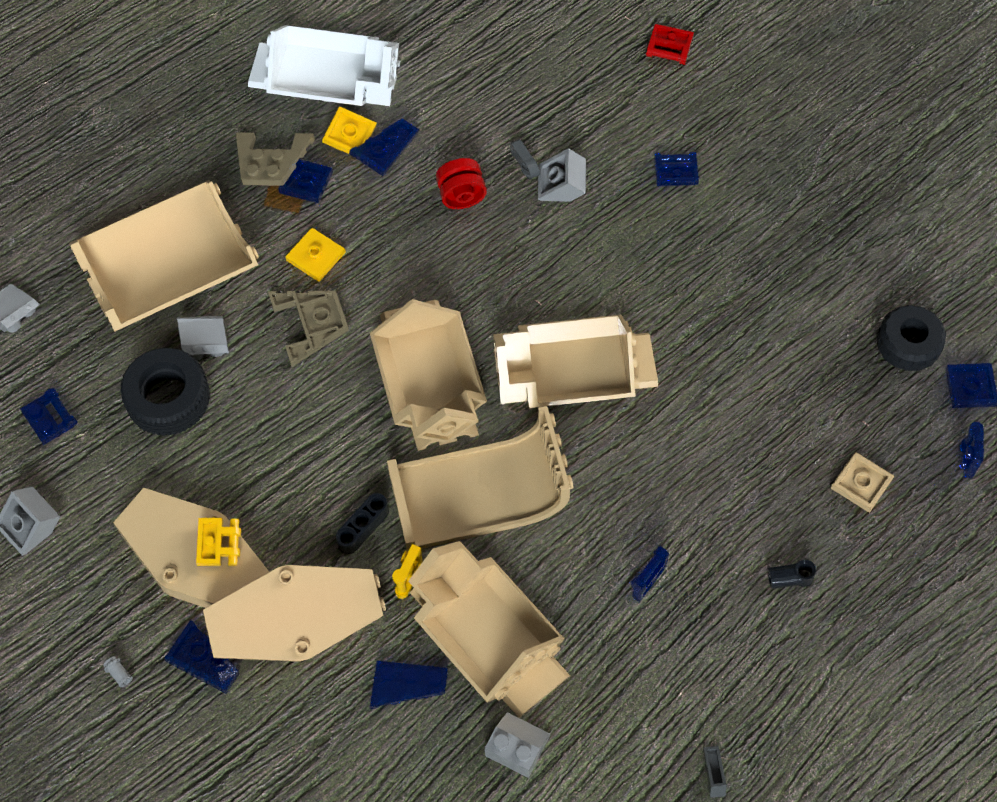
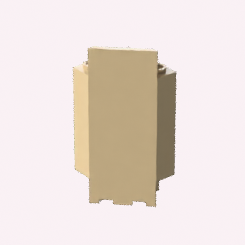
(573, 362)
(428, 372)
(487, 627)

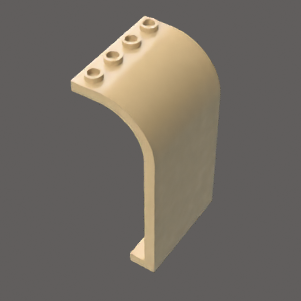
(482, 487)

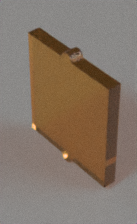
(281, 201)

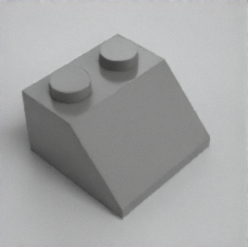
(562, 177)
(27, 519)
(516, 744)

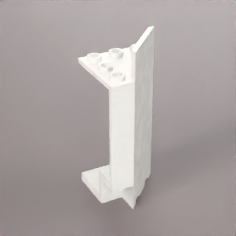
(326, 66)

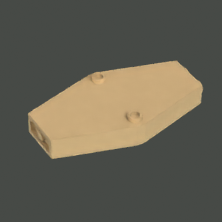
(165, 540)
(293, 613)

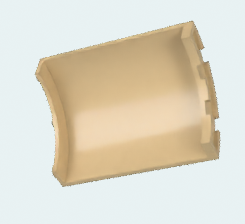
(163, 255)

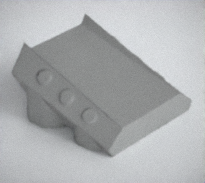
(14, 306)
(203, 336)

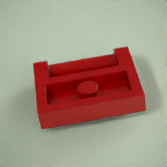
(670, 38)

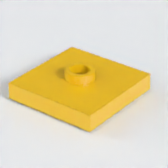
(348, 130)
(315, 254)

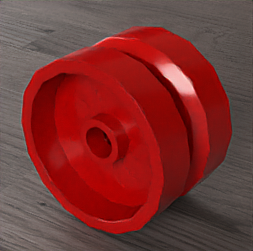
(461, 183)

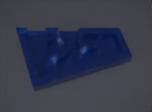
(385, 148)
(194, 656)
(405, 682)

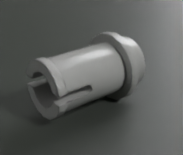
(117, 671)

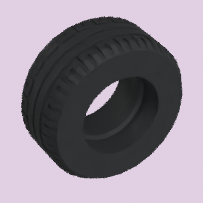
(159, 366)

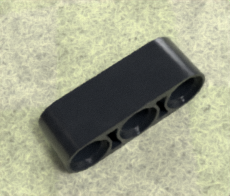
(363, 513)

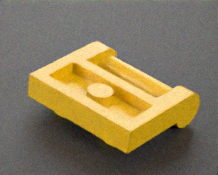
(410, 563)

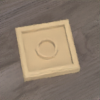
(862, 482)

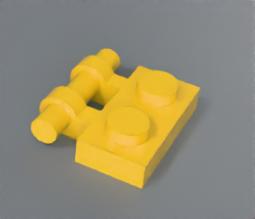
(210, 542)

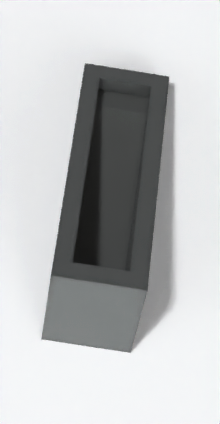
(714, 771)

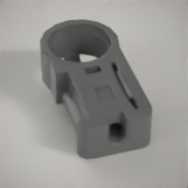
(526, 161)

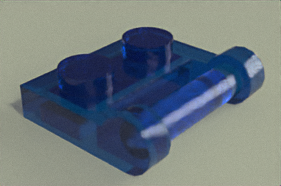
(676, 174)
(42, 420)
(973, 450)
(650, 574)

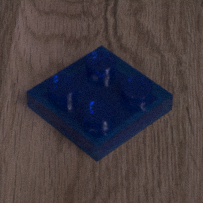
(307, 181)
(971, 385)

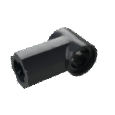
(789, 575)

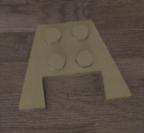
(269, 165)
(320, 318)

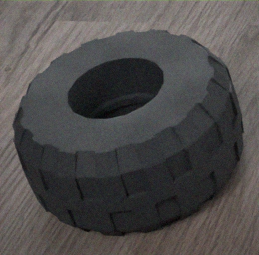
(906, 354)

